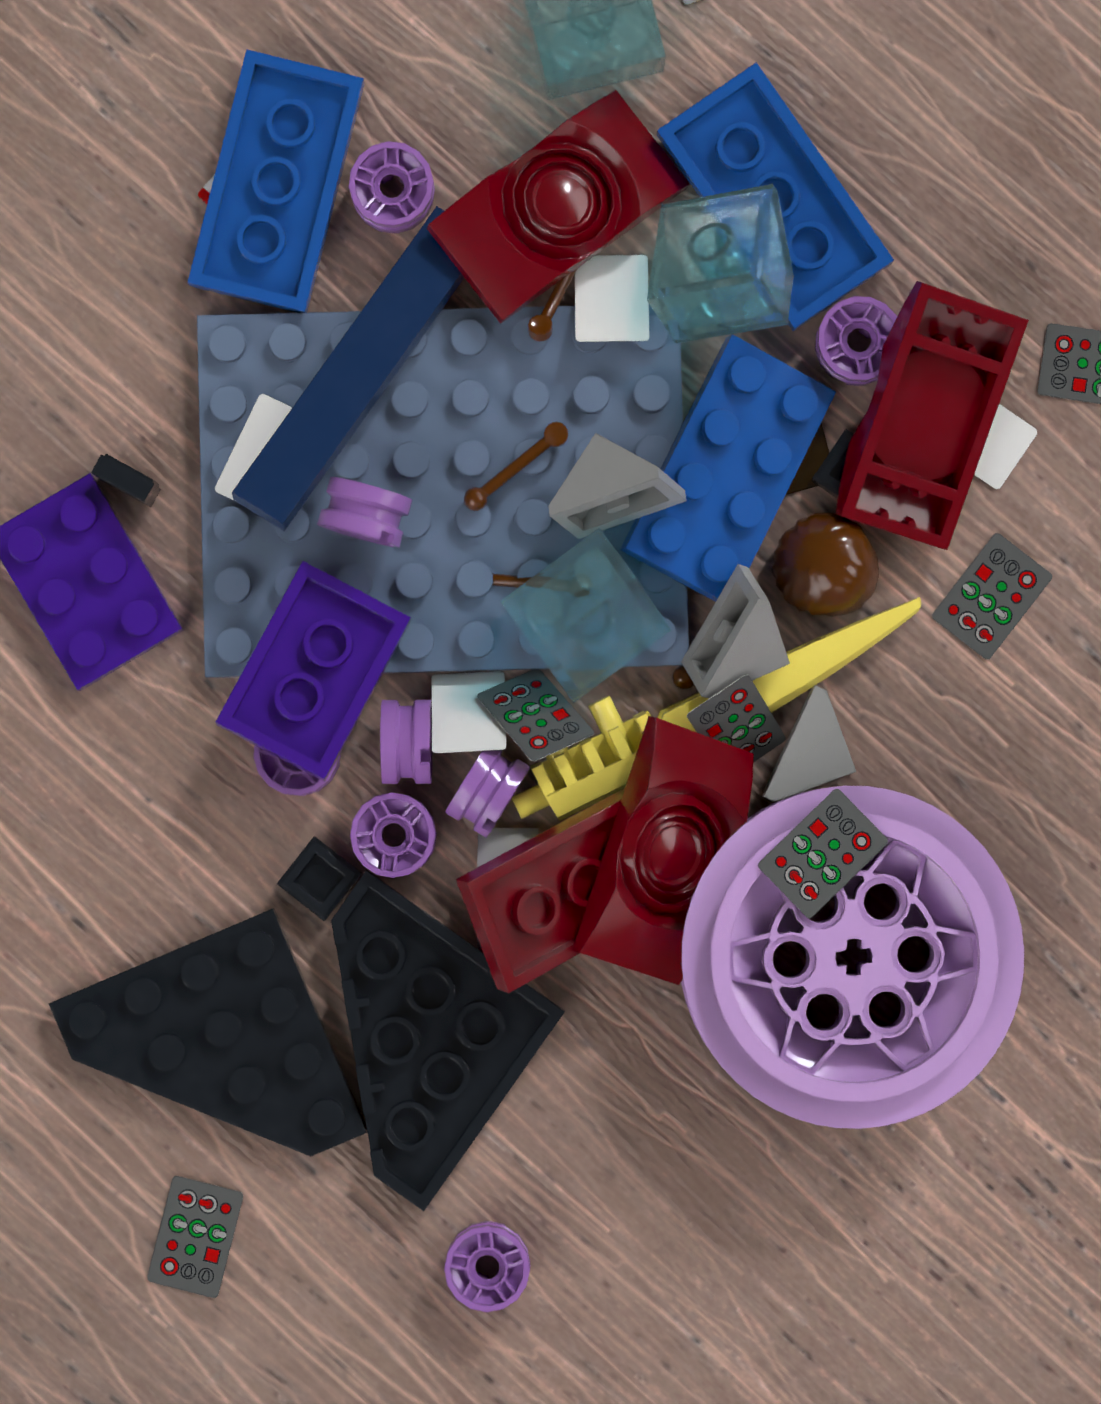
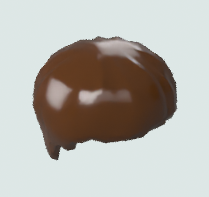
(826, 565)

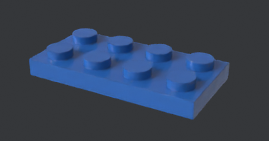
(751, 139)
(276, 182)
(735, 467)

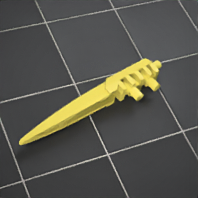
(602, 764)

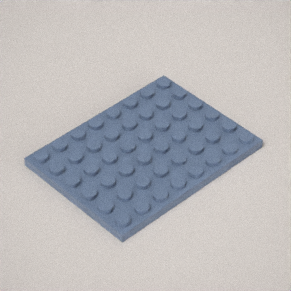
(444, 424)

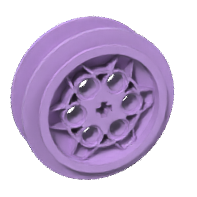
(855, 1070)

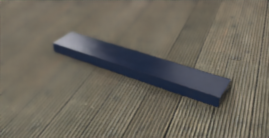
(350, 381)

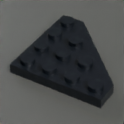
(223, 1034)
(427, 1035)

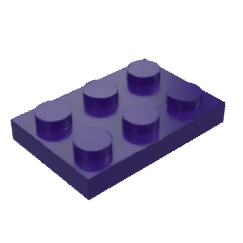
(85, 582)
(313, 671)

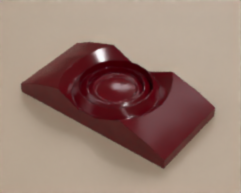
(557, 205)
(929, 415)
(671, 821)

